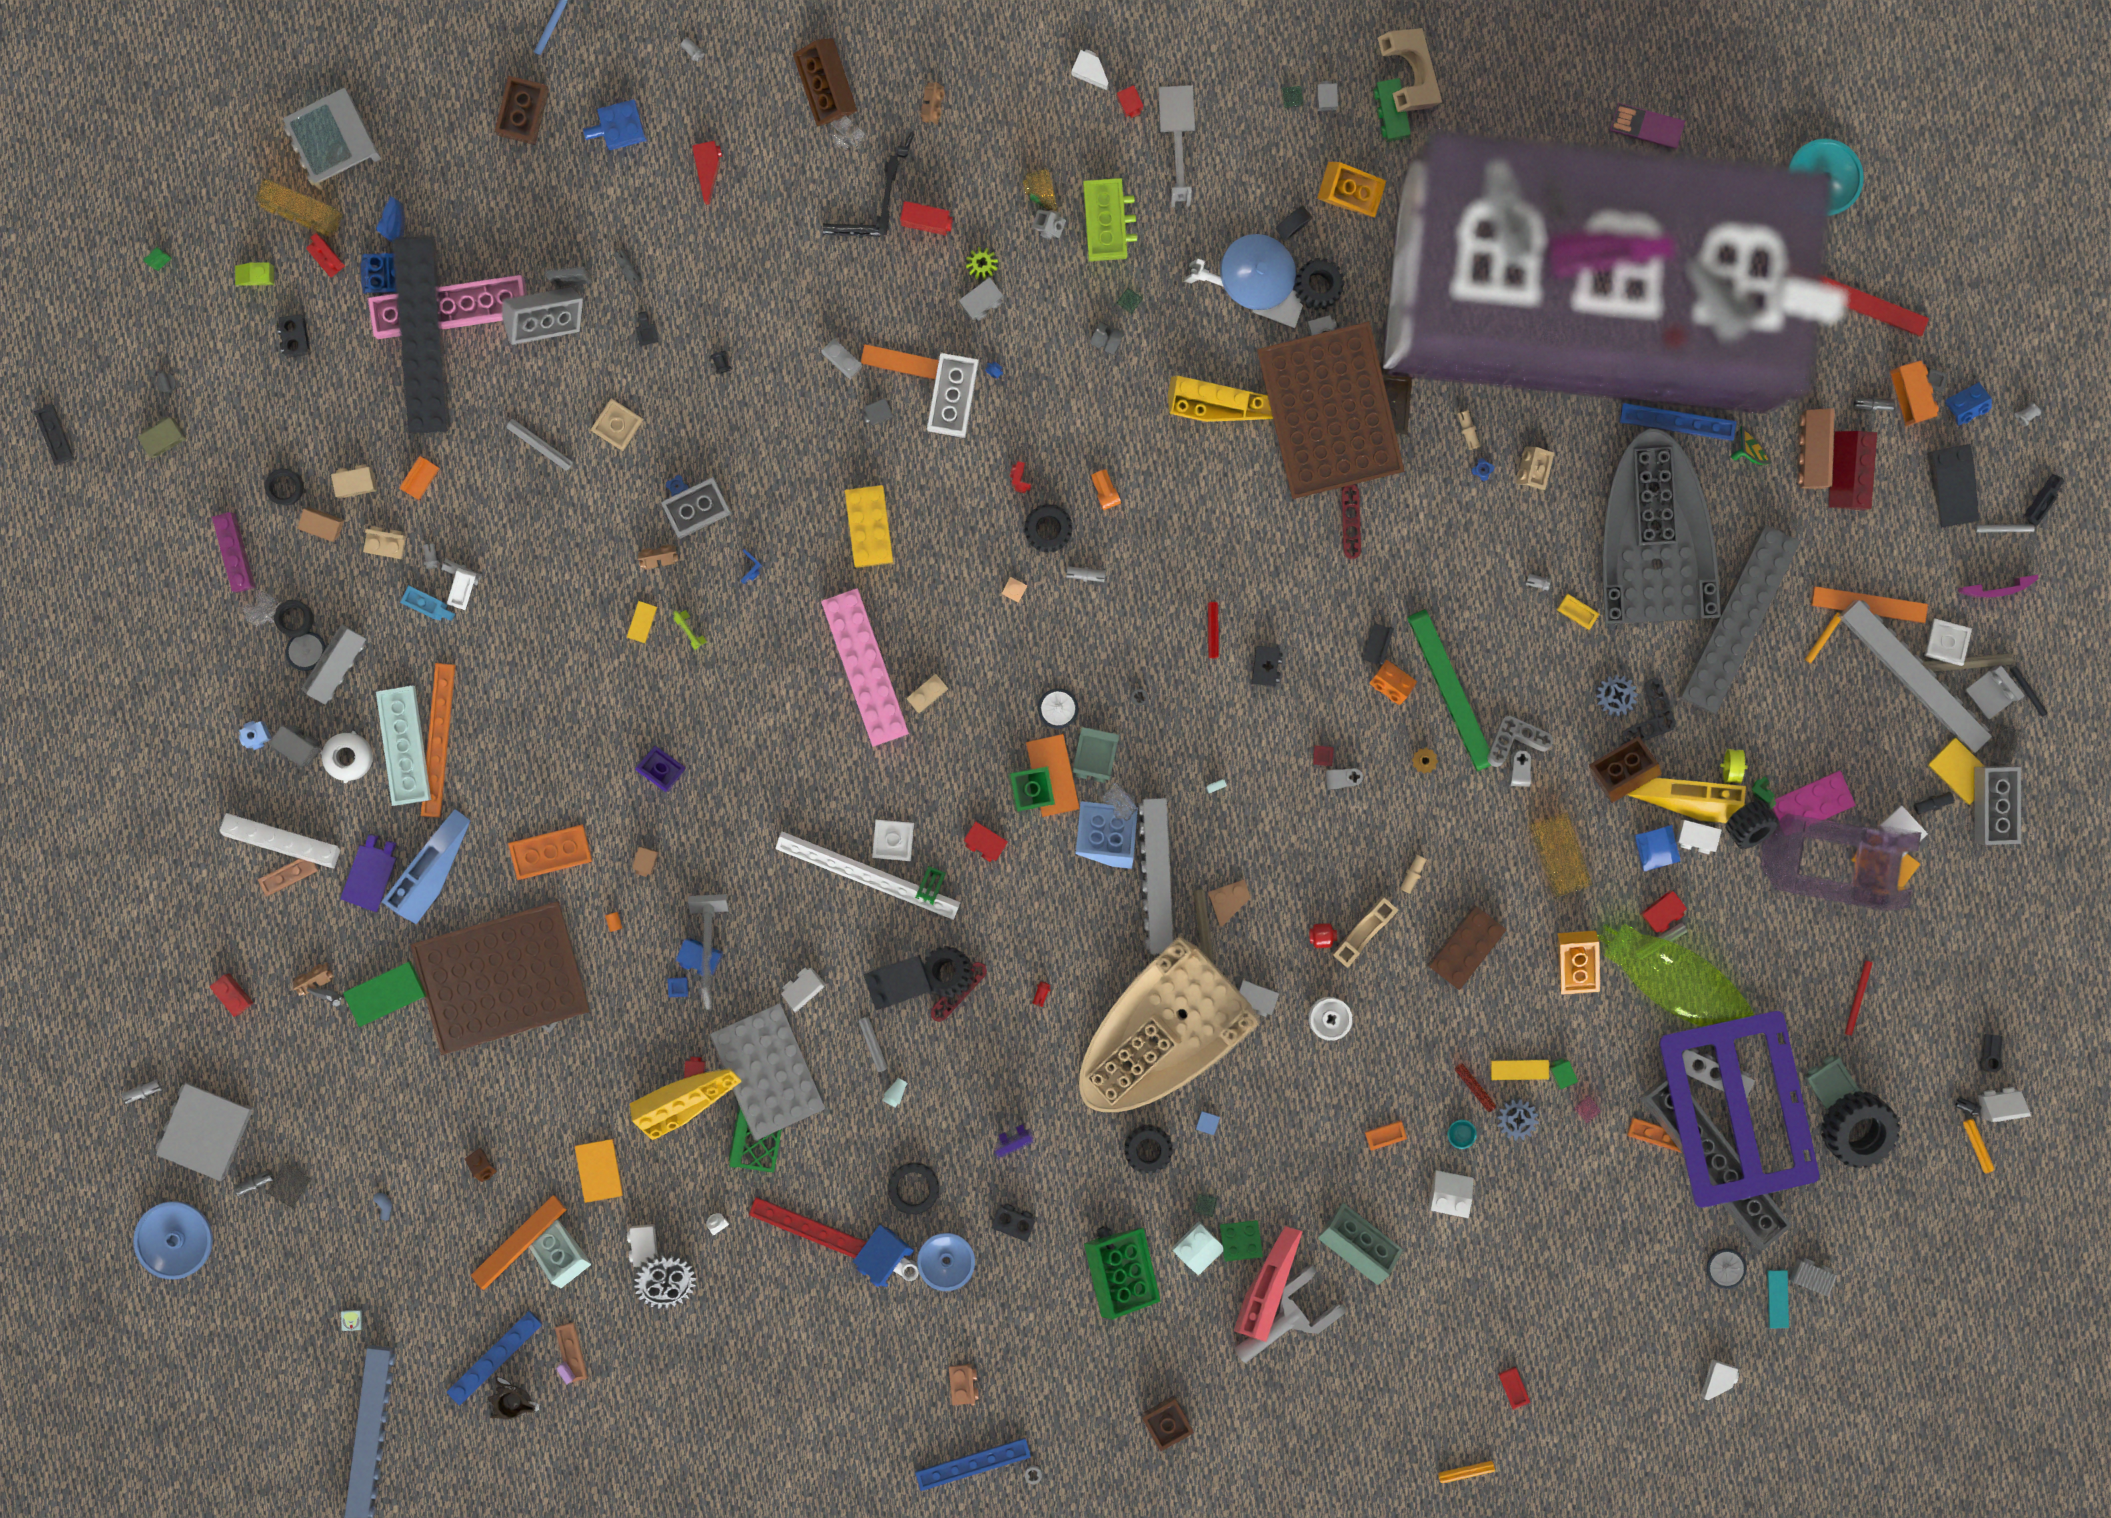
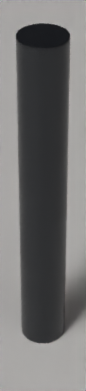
(2028, 690)

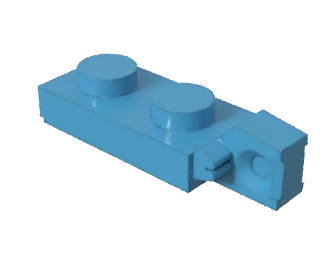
(426, 604)

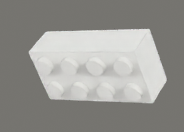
(952, 395)

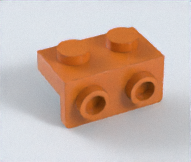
(1393, 682)

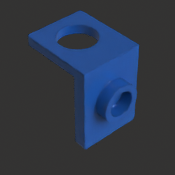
(753, 573)

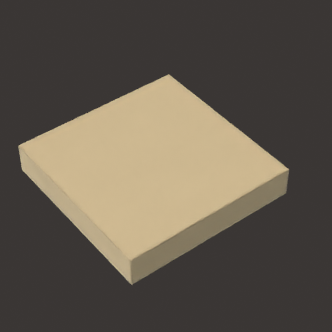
(617, 424)

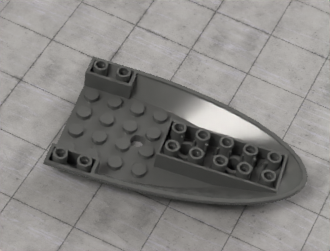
(1684, 543)

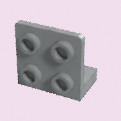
(1994, 691)

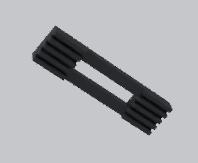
(891, 170)

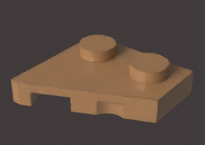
(1228, 900)

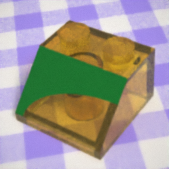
(1040, 189)

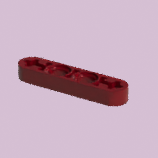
(1355, 522)
(946, 1013)

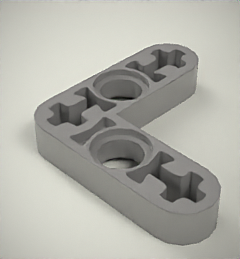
(1516, 733)

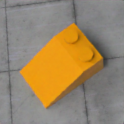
(1351, 189)
(1579, 962)

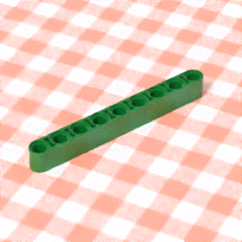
(1450, 688)

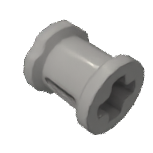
(2028, 413)

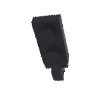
(2044, 500)

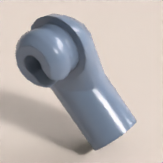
(385, 1205)

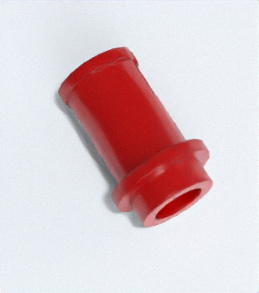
(1041, 993)

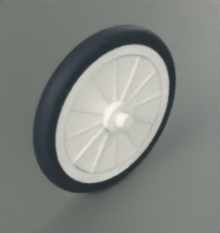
(1058, 708)

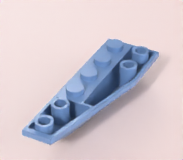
(428, 871)

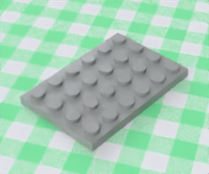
(773, 1073)

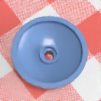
(946, 1275)

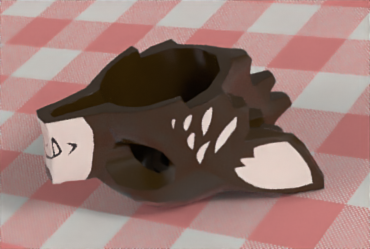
(511, 1401)

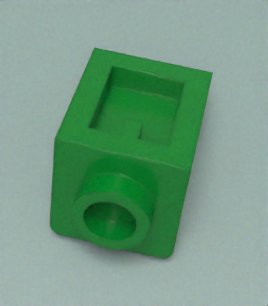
(1762, 793)

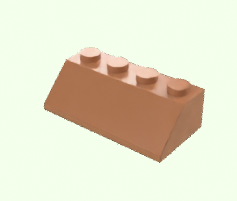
(1816, 448)

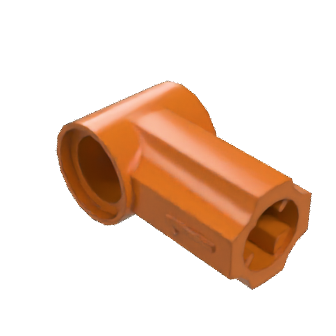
(1107, 493)

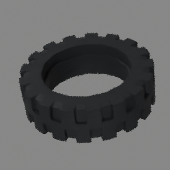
(913, 1208)

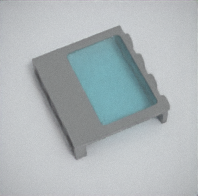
(330, 136)

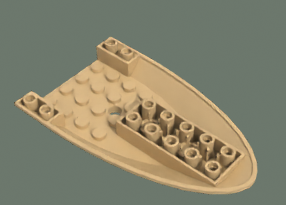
(1150, 1008)

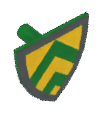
(1751, 449)

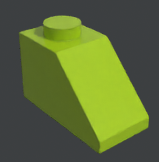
(254, 274)

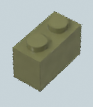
(161, 437)

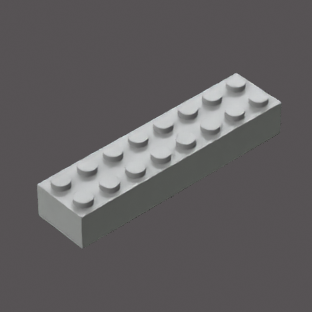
(1157, 875)

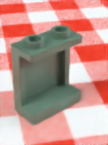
(1095, 754)
(1831, 1081)

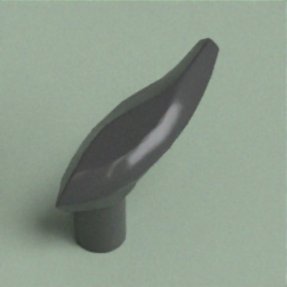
(326, 995)

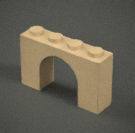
(1413, 47)

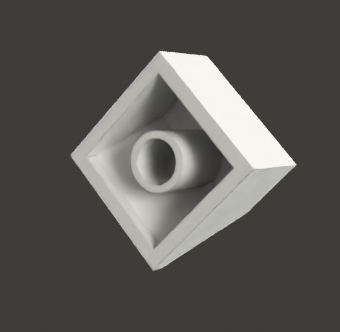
(802, 989)
(2003, 1105)
(1451, 1194)

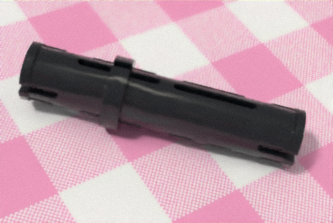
(851, 230)

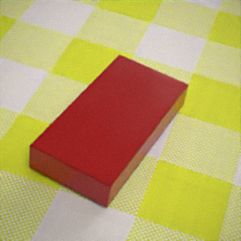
(1514, 1388)

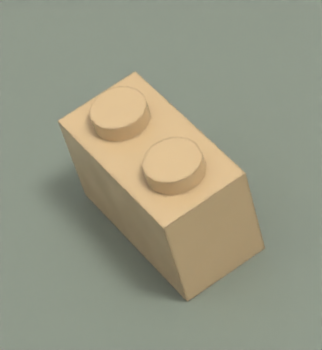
(353, 482)
(927, 693)

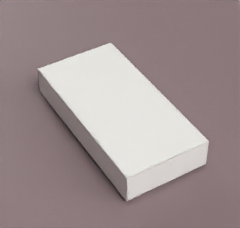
(461, 589)

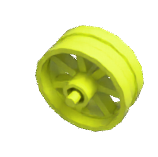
(1734, 766)

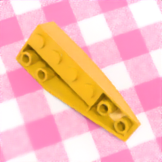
(1215, 402)
(1693, 799)
(680, 1101)

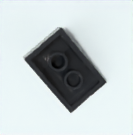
(897, 982)

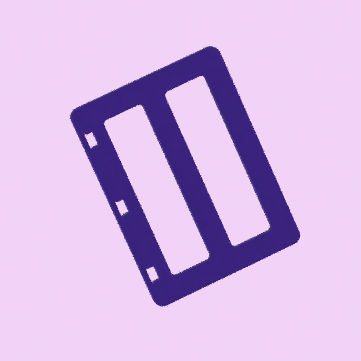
(1754, 1180)

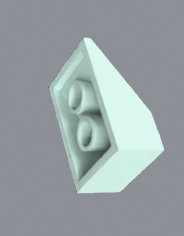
(559, 1255)

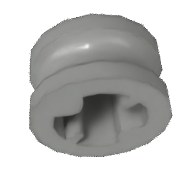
(1027, 1475)

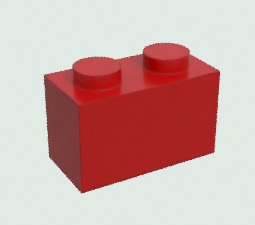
(985, 841)
(1663, 912)
(231, 995)

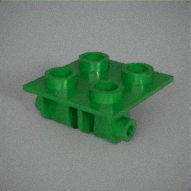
(1241, 1240)

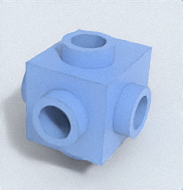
(259, 730)

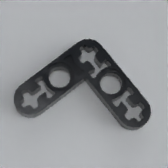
(1657, 721)

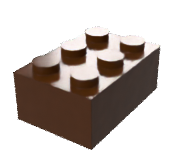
(521, 110)
(1625, 769)

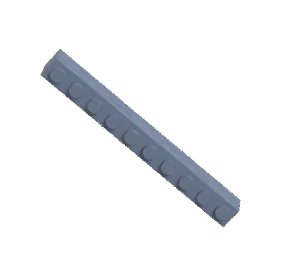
(370, 1432)

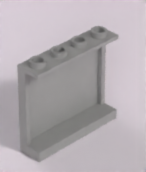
(203, 1131)

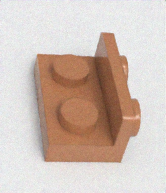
(962, 1384)

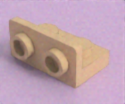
(1535, 467)
(384, 543)

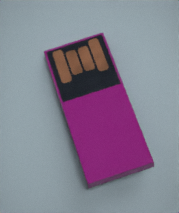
(1647, 125)

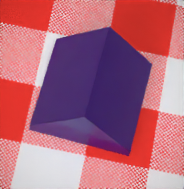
(660, 769)

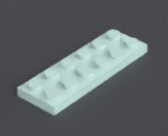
(403, 745)

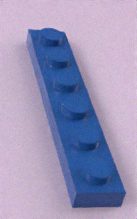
(1677, 422)
(494, 1357)
(973, 1464)

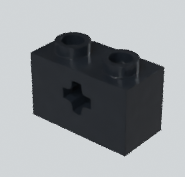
(1259, 675)

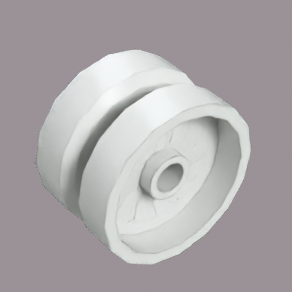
(1341, 1018)

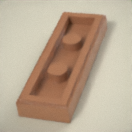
(287, 876)
(571, 1350)

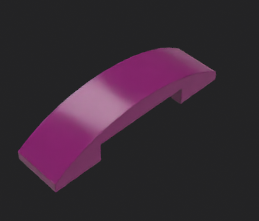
(1977, 591)

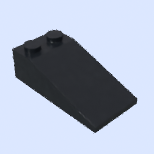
(1954, 485)

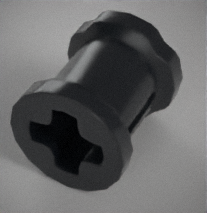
(721, 362)

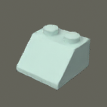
(1198, 1248)

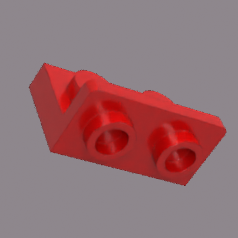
(325, 256)

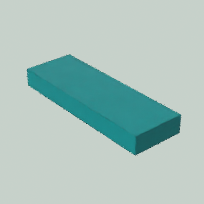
(1778, 1298)

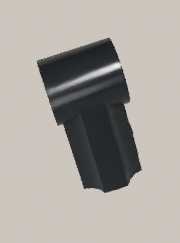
(1991, 1050)

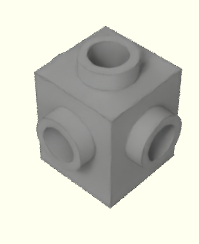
(1049, 223)

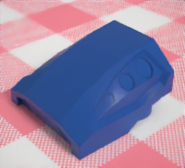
(393, 220)
(380, 268)
(1657, 848)

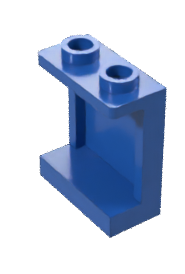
(881, 1255)

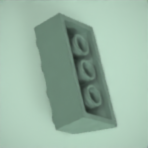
(1360, 1244)

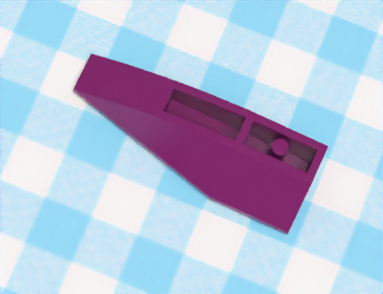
(1604, 249)

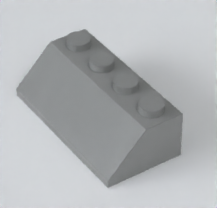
(542, 315)

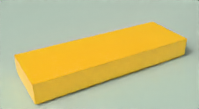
(1519, 1069)

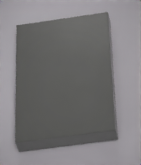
(569, 276)

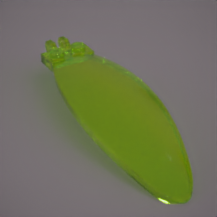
(1676, 978)

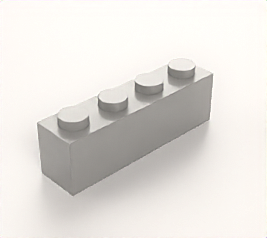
(333, 664)

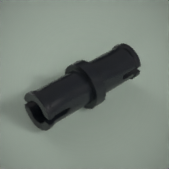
(1934, 803)

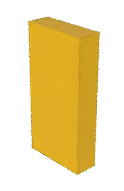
(1578, 611)
(642, 622)

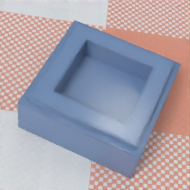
(1207, 1123)

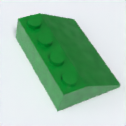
(1122, 1275)

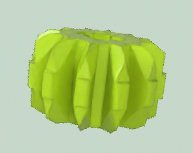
(978, 258)

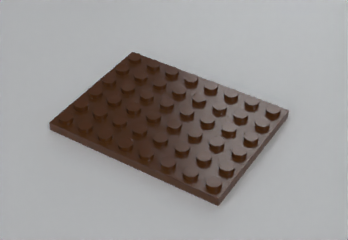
(1330, 410)
(500, 978)

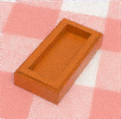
(1385, 1135)

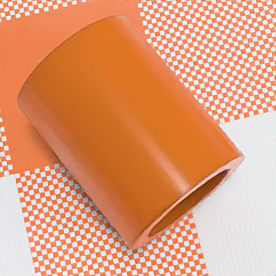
(613, 921)

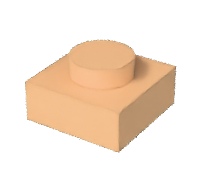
(1014, 589)

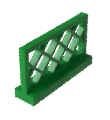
(738, 1143)

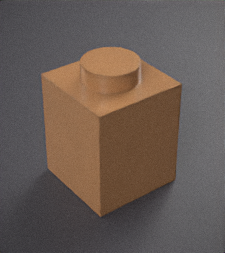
(645, 861)

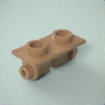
(934, 94)
(665, 553)
(318, 973)

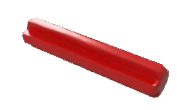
(1213, 630)

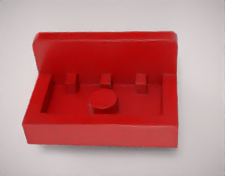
(1016, 474)

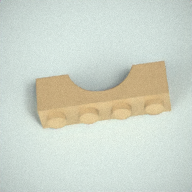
(1367, 927)

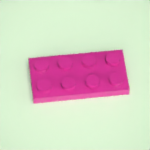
(1816, 800)

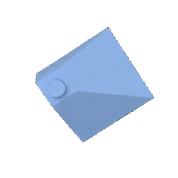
(1104, 836)

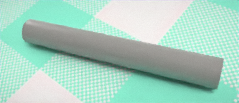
(2005, 528)

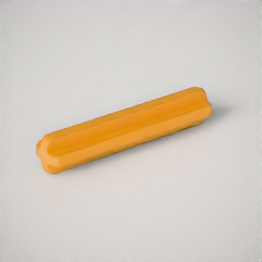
(1978, 1145)
(1466, 1472)

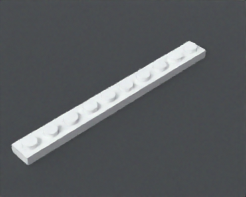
(864, 874)

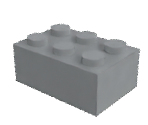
(696, 508)

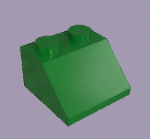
(1031, 788)

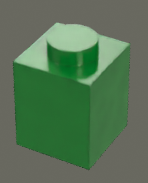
(1563, 1073)

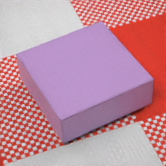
(565, 1372)

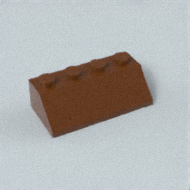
(824, 81)

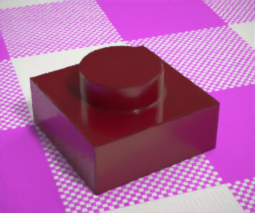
(1323, 755)

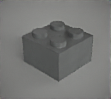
(295, 745)

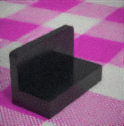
(1378, 644)

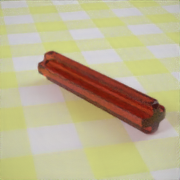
(1475, 1087)

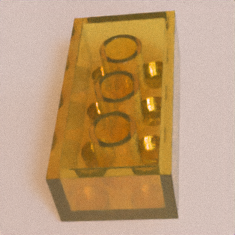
(297, 206)
(1560, 854)

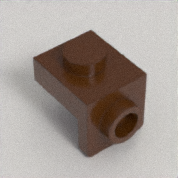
(480, 1165)

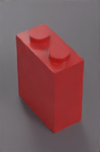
(926, 218)

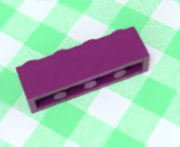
(233, 552)

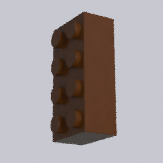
(1466, 947)

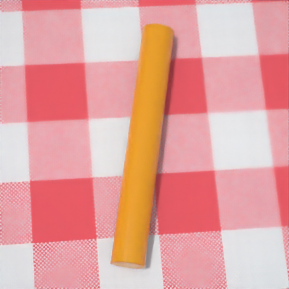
(1823, 638)

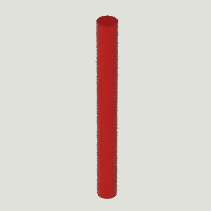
(1858, 998)

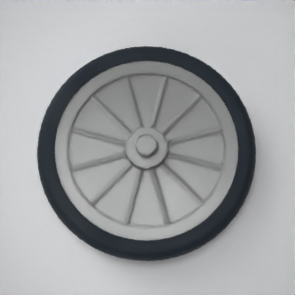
(305, 651)
(1726, 1268)

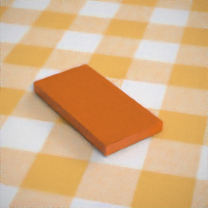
(1053, 753)
(550, 852)

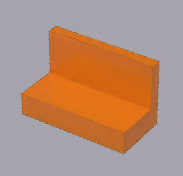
(419, 478)

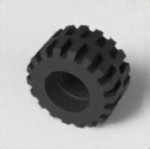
(1324, 269)
(1031, 528)
(1752, 824)
(962, 974)
(1148, 1166)

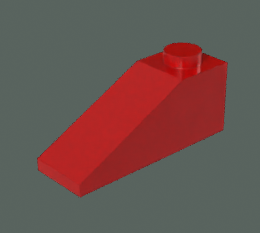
(707, 165)

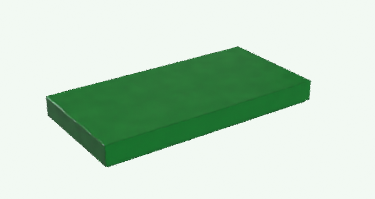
(384, 994)

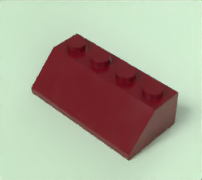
(1853, 470)

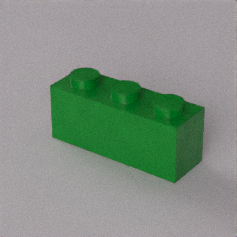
(1394, 123)

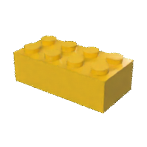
(869, 526)

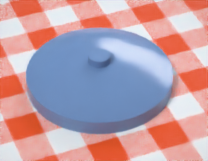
(1257, 272)
(173, 1240)

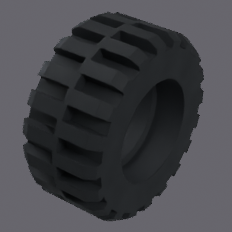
(1874, 1144)

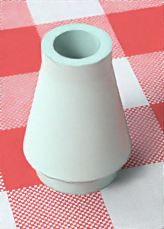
(895, 1092)

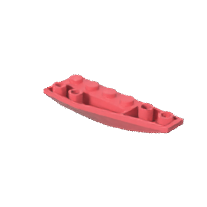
(1267, 1288)

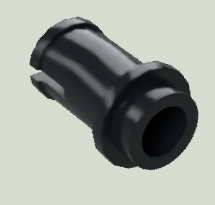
(1968, 1106)
(1103, 1232)

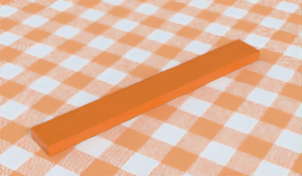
(438, 737)

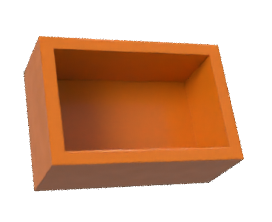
(1914, 393)

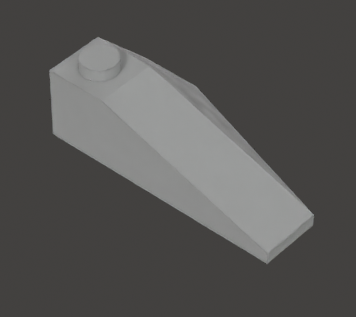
(1725, 309)

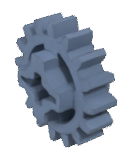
(1620, 704)
(1516, 1128)

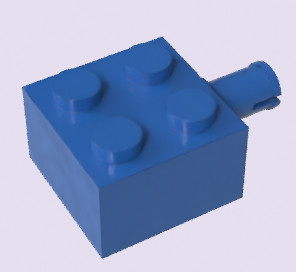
(619, 125)

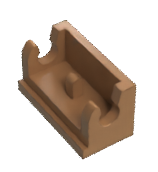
(320, 524)

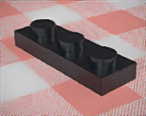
(54, 435)

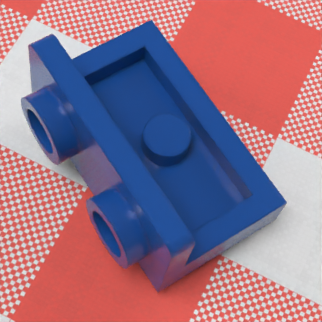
(1969, 403)

